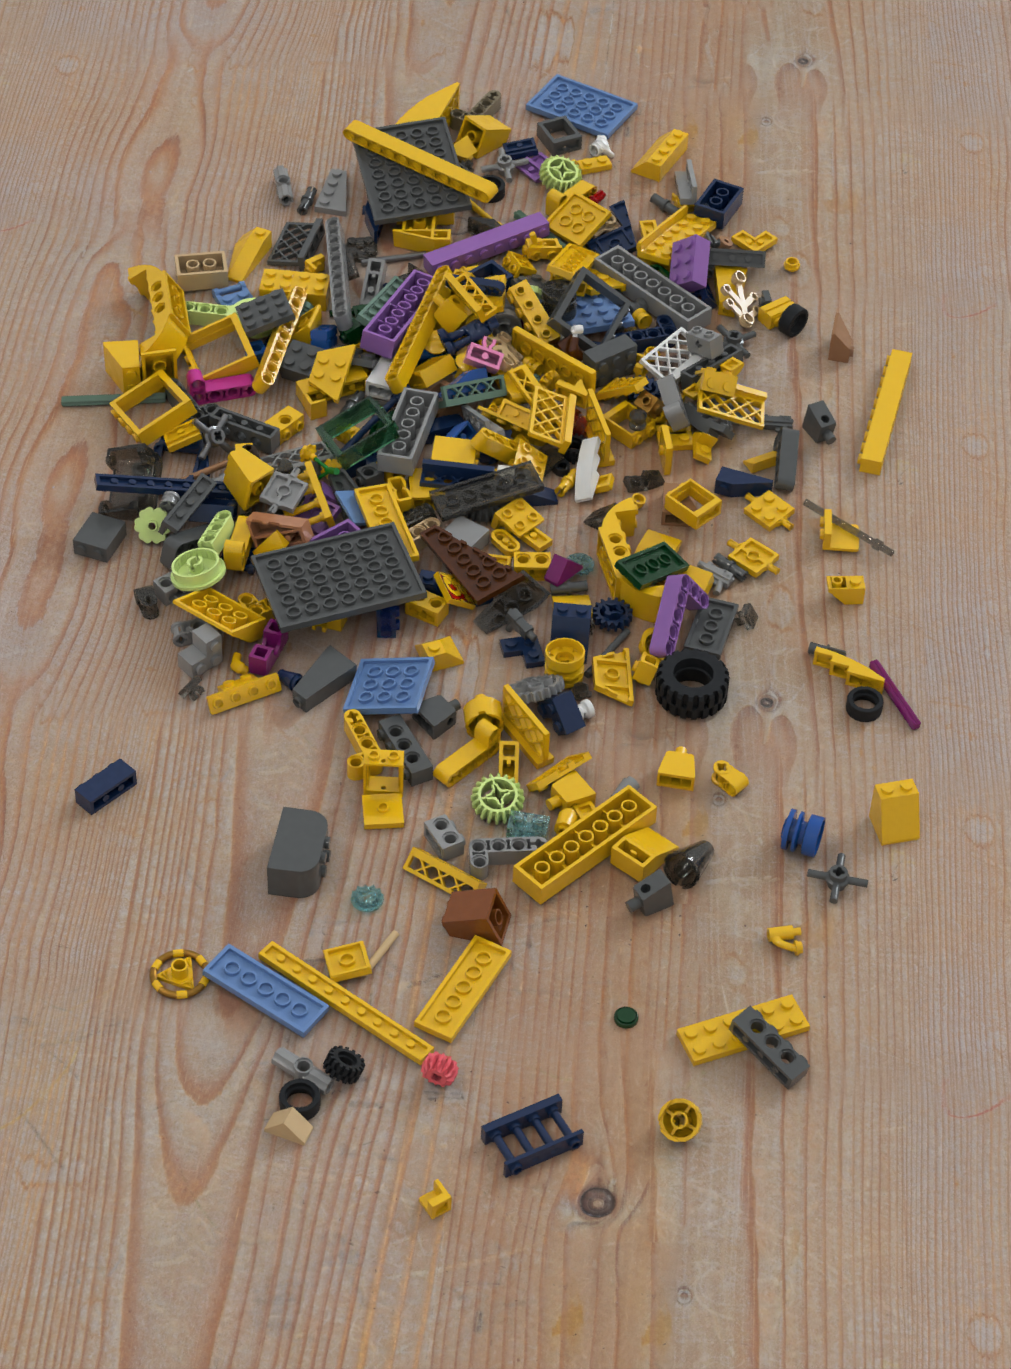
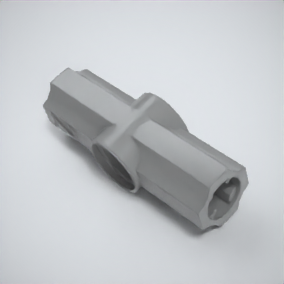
(283, 185)
(302, 1069)

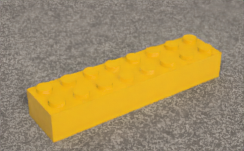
(583, 844)

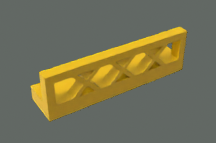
(470, 299)
(529, 382)
(441, 865)

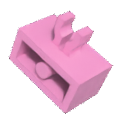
(481, 356)

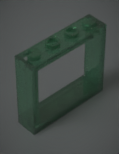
(350, 418)

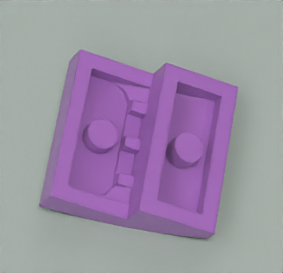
(532, 169)

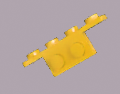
(510, 413)
(241, 691)

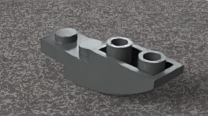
(706, 423)

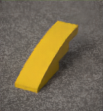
(849, 669)

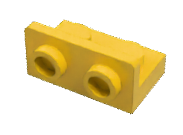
(518, 264)

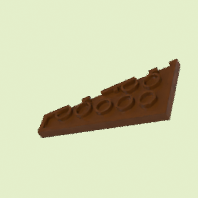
(472, 568)

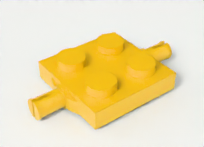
(769, 511)
(753, 557)

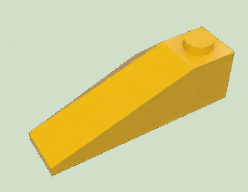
(248, 253)

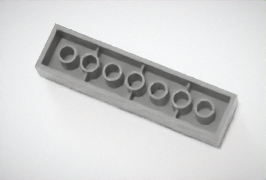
(658, 291)

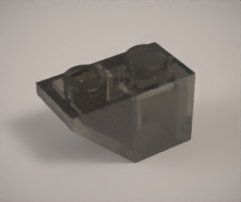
(479, 225)

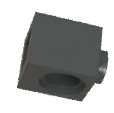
(369, 475)

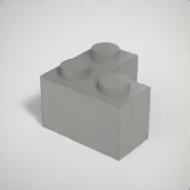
(204, 652)

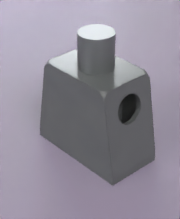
(819, 423)
(437, 715)
(651, 894)

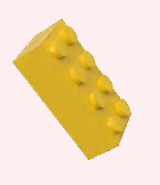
(315, 284)

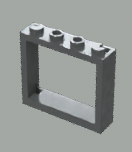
(606, 290)

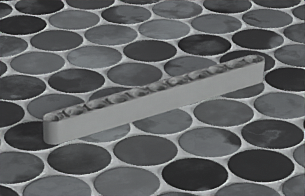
(338, 274)

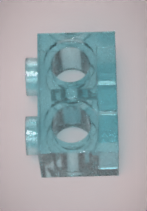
(527, 825)

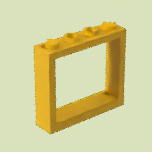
(214, 331)
(163, 423)

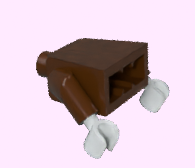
(570, 343)

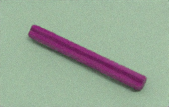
(896, 696)

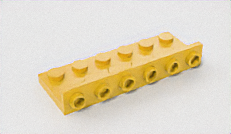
(658, 243)

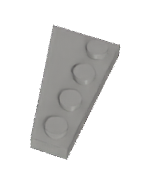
(333, 194)

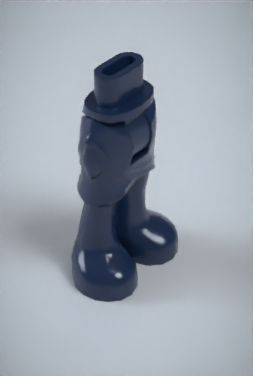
(474, 331)

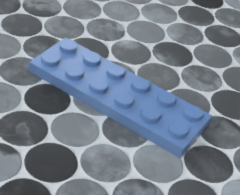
(266, 990)

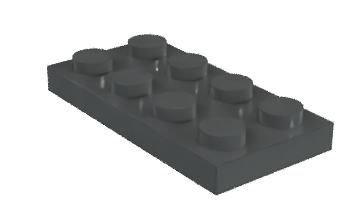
(712, 627)

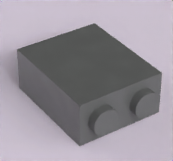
(99, 537)

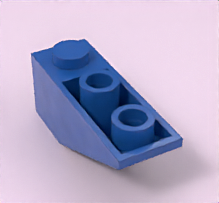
(468, 376)

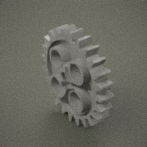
(538, 688)

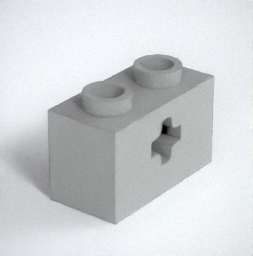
(704, 342)

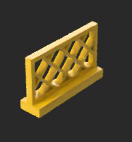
(745, 395)
(564, 421)
(598, 427)
(526, 728)

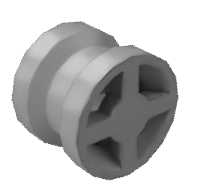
(169, 500)

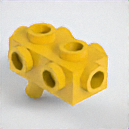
(540, 248)

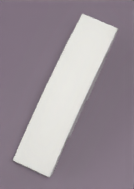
(586, 470)

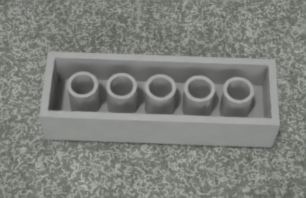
(414, 417)

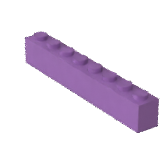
(486, 243)

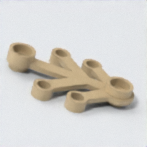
(745, 318)
(506, 348)

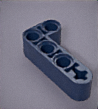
(652, 336)

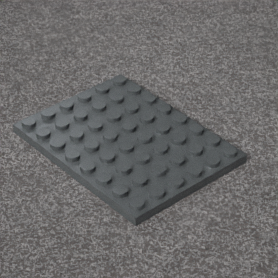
(402, 193)
(338, 577)

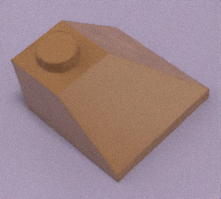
(840, 342)

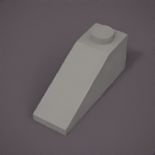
(373, 280)

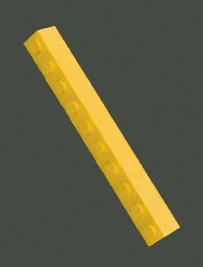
(885, 412)

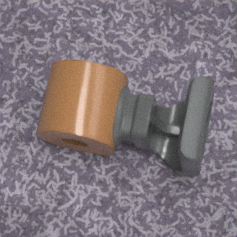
(722, 242)

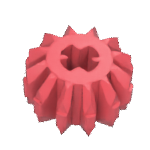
(439, 1069)

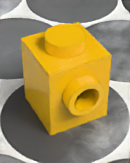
(645, 668)

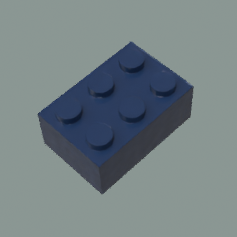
(719, 202)

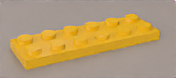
(571, 260)
(553, 359)
(381, 507)
(462, 989)
(714, 1040)

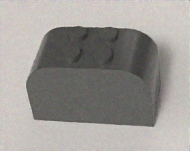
(298, 854)

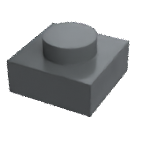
(765, 298)

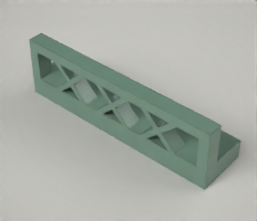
(472, 398)

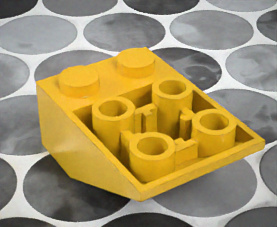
(641, 853)

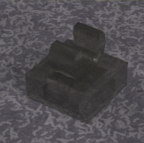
(747, 617)
(191, 687)

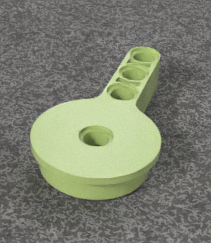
(207, 313)
(203, 566)

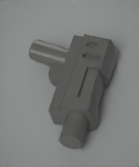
(776, 422)
(519, 624)

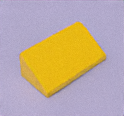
(761, 462)
(273, 542)

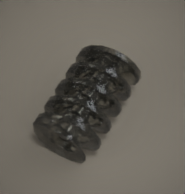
(418, 514)

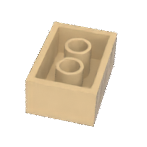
(201, 270)

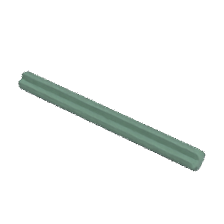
(90, 400)

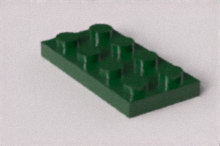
(651, 565)

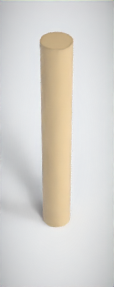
(382, 949)

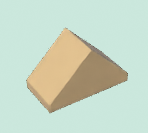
(289, 1125)

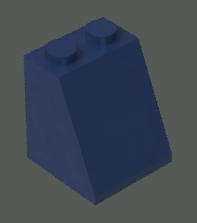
(572, 622)

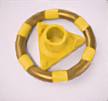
(179, 974)

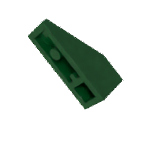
(352, 335)

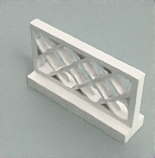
(663, 347)

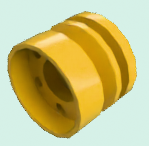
(566, 659)

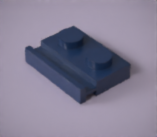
(521, 148)

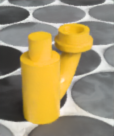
(779, 934)

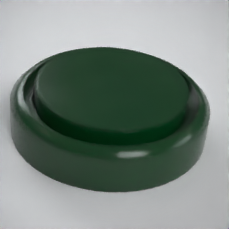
(626, 1017)

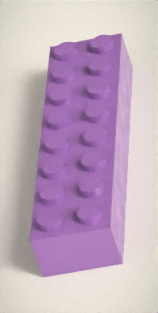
(392, 321)

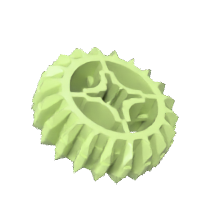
(559, 173)
(505, 791)

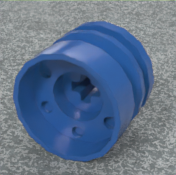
(803, 833)

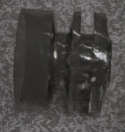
(551, 294)

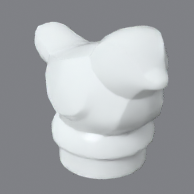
(601, 147)

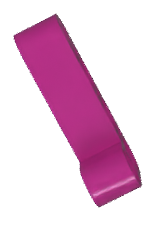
(218, 389)

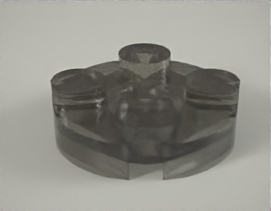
(366, 244)

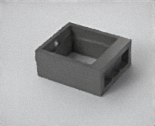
(556, 146)

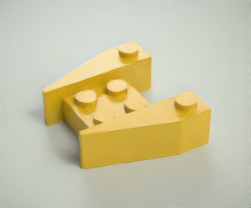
(423, 234)

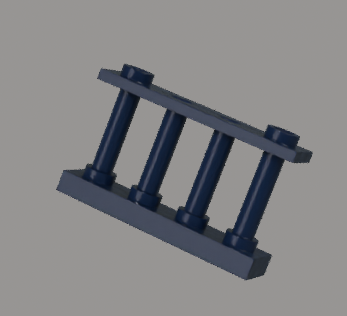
(526, 1117)

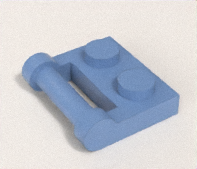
(231, 299)

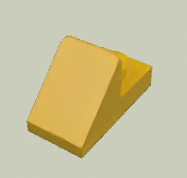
(578, 389)
(702, 446)

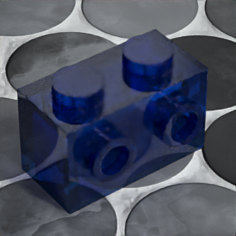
(387, 622)

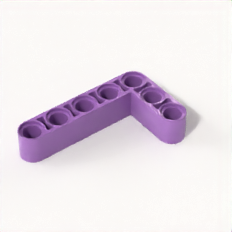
(678, 593)

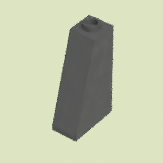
(323, 679)

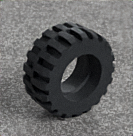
(692, 701)

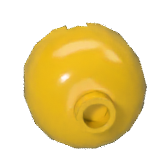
(680, 1120)

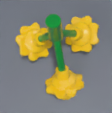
(329, 467)

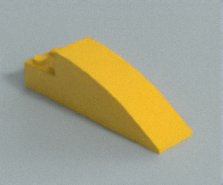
(435, 105)

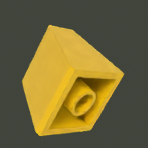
(484, 132)
(123, 363)
(454, 450)
(246, 477)
(895, 812)

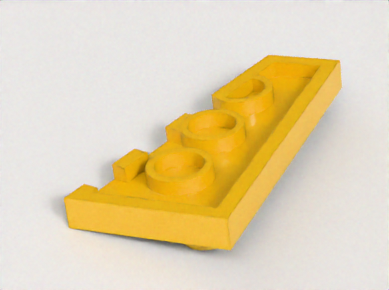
(620, 387)

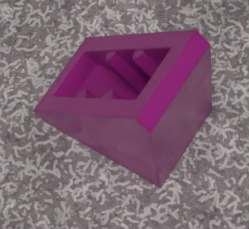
(561, 570)

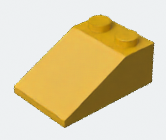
(156, 360)

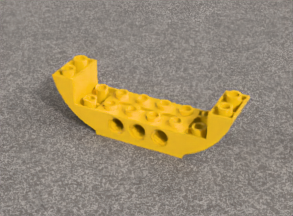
(168, 308)
(612, 547)

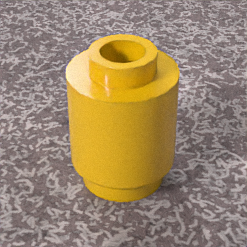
(565, 819)

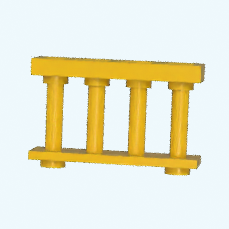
(319, 502)

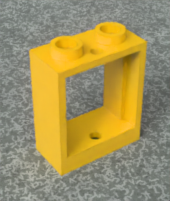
(432, 371)
(620, 413)
(710, 502)
(373, 784)

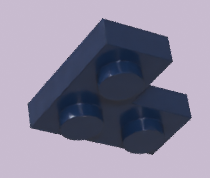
(526, 648)

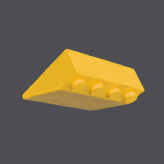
(223, 614)

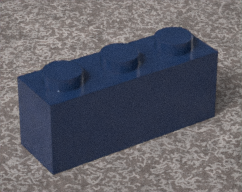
(105, 786)

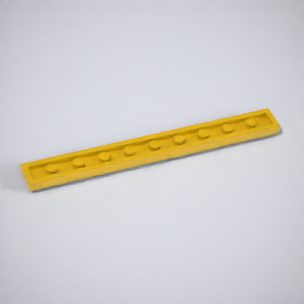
(346, 1002)

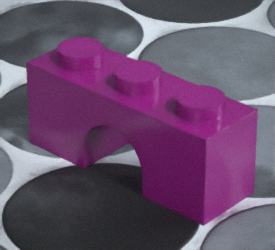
(265, 655)

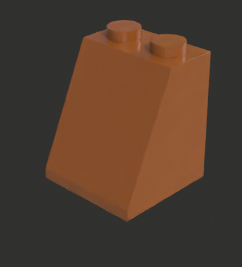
(477, 913)

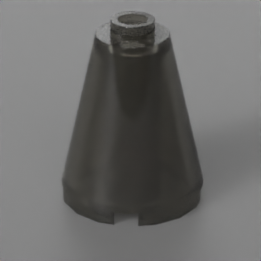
(688, 863)

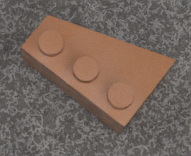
(294, 529)

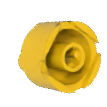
(481, 708)

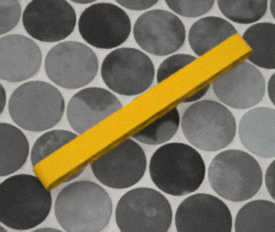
(420, 161)
(417, 334)

